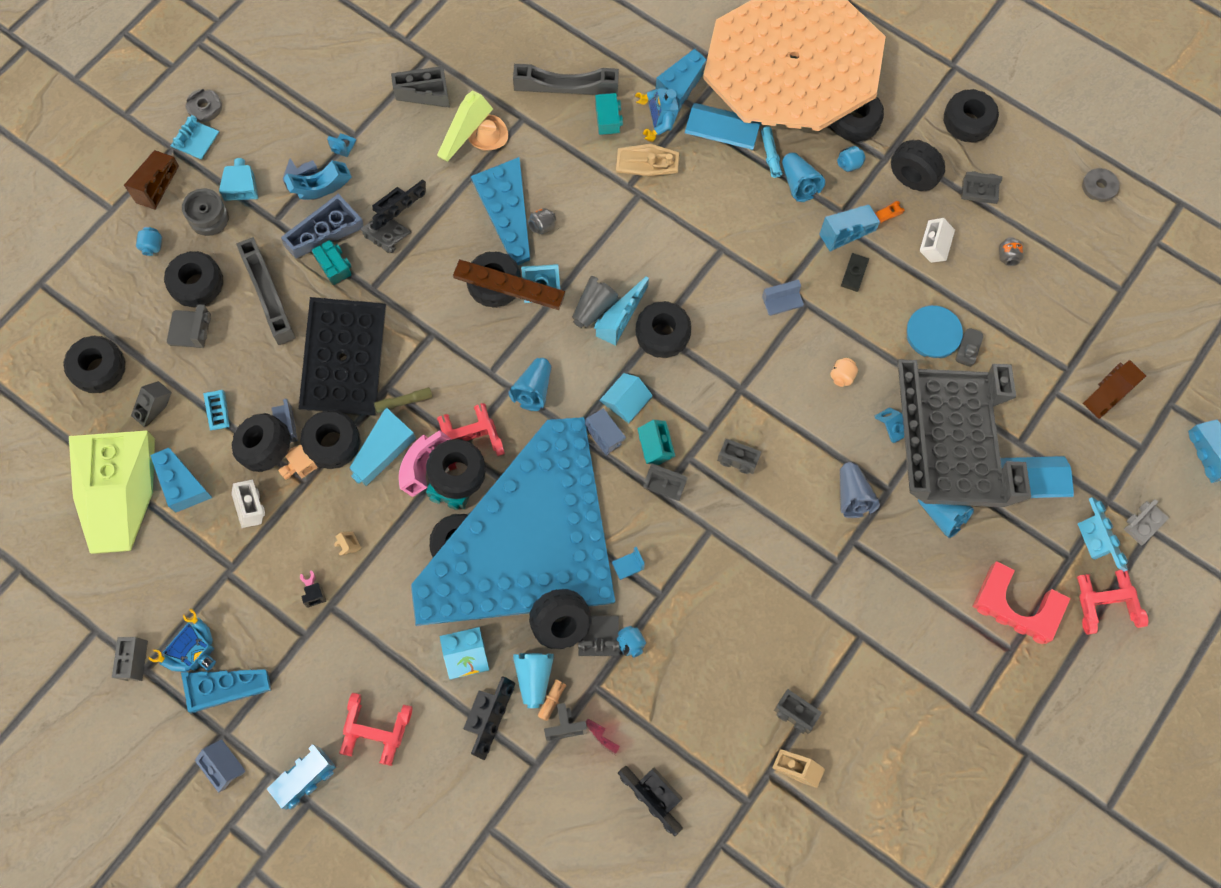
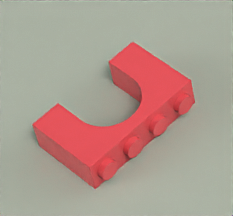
(992, 601)

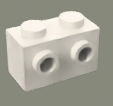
(937, 240)
(247, 503)

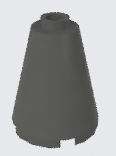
(594, 302)

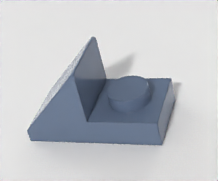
(305, 169)

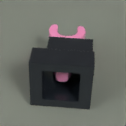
(313, 592)

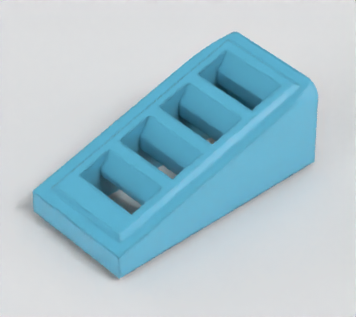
(213, 395)

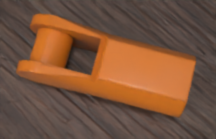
(886, 213)

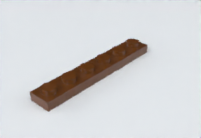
(509, 284)

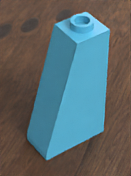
(381, 447)

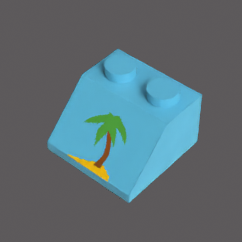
(464, 653)

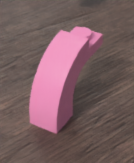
(413, 467)

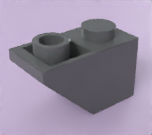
(150, 402)

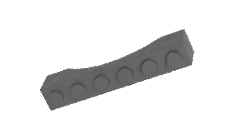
(533, 79)
(266, 291)

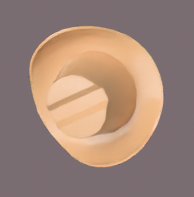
(489, 134)

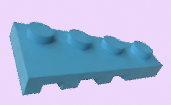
(217, 688)

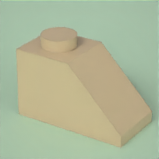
(799, 768)

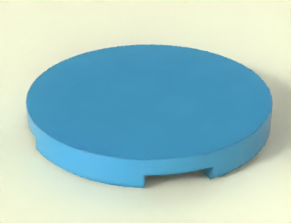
(934, 332)

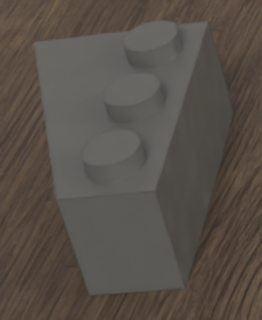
(421, 86)

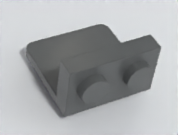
(189, 327)

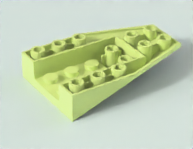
(111, 486)

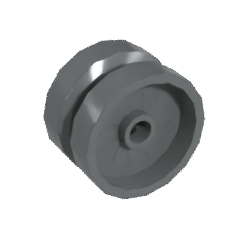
(205, 212)

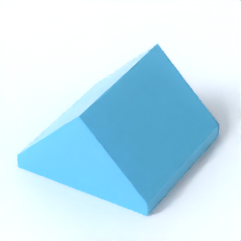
(542, 274)
(627, 397)

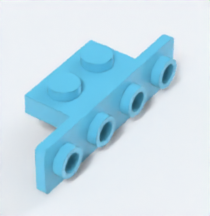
(1099, 536)

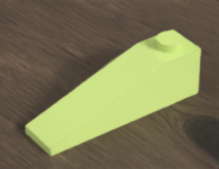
(467, 119)

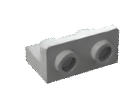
(1146, 523)

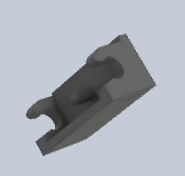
(665, 482)
(129, 658)

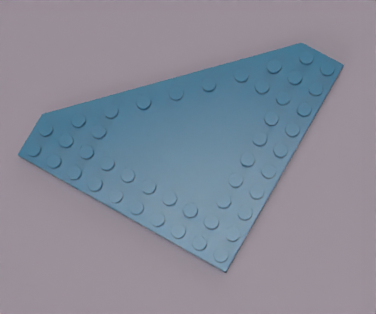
(524, 537)

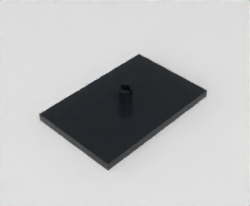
(335, 331)

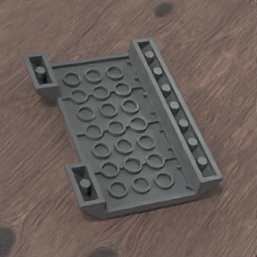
(955, 438)

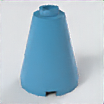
(802, 177)
(532, 385)
(948, 517)

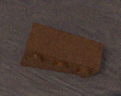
(152, 179)
(1114, 388)

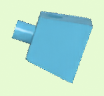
(238, 182)

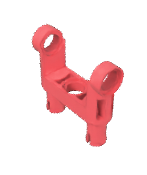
(483, 427)
(1126, 593)
(390, 740)

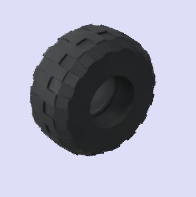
(975, 103)
(863, 128)
(918, 165)
(499, 262)
(186, 266)
(663, 345)
(105, 375)
(322, 424)
(260, 442)
(451, 452)
(443, 531)
(556, 605)

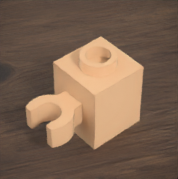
(298, 462)

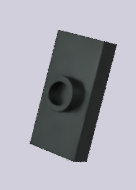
(854, 272)

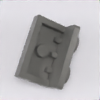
(981, 187)
(738, 456)
(797, 712)

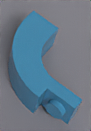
(321, 184)

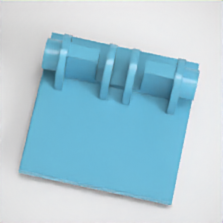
(194, 138)

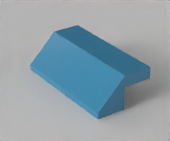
(721, 126)
(1047, 476)

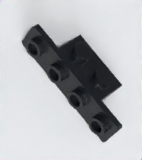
(395, 202)
(487, 715)
(656, 794)

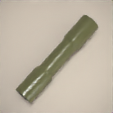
(391, 403)

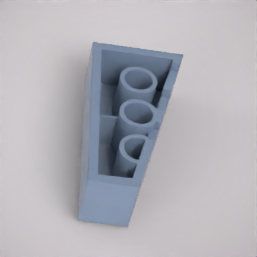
(327, 223)

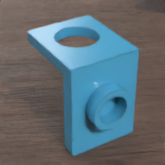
(338, 145)
(893, 423)
(629, 564)

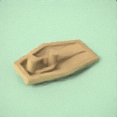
(647, 160)

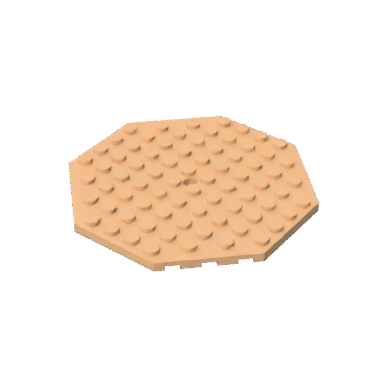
(760, 81)

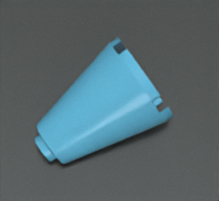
(533, 676)

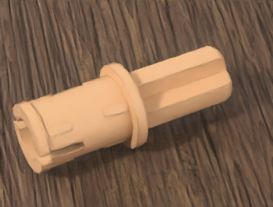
(551, 700)

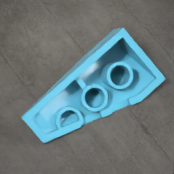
(617, 317)

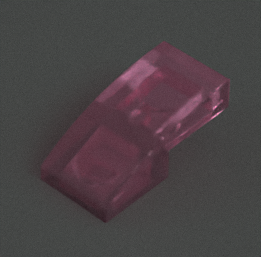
(597, 732)

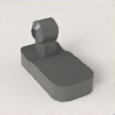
(969, 347)

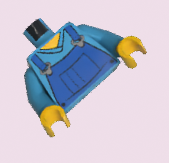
(662, 108)
(189, 648)

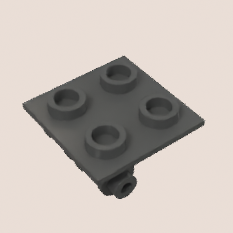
(387, 235)
(601, 637)

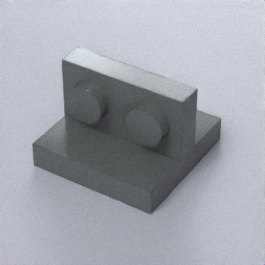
(565, 729)

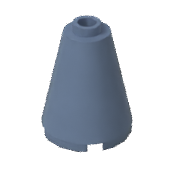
(856, 492)

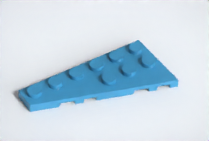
(503, 199)

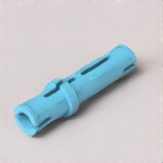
(773, 158)

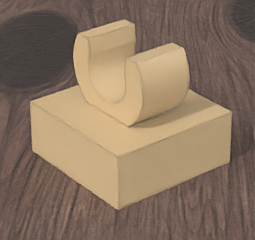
(348, 543)

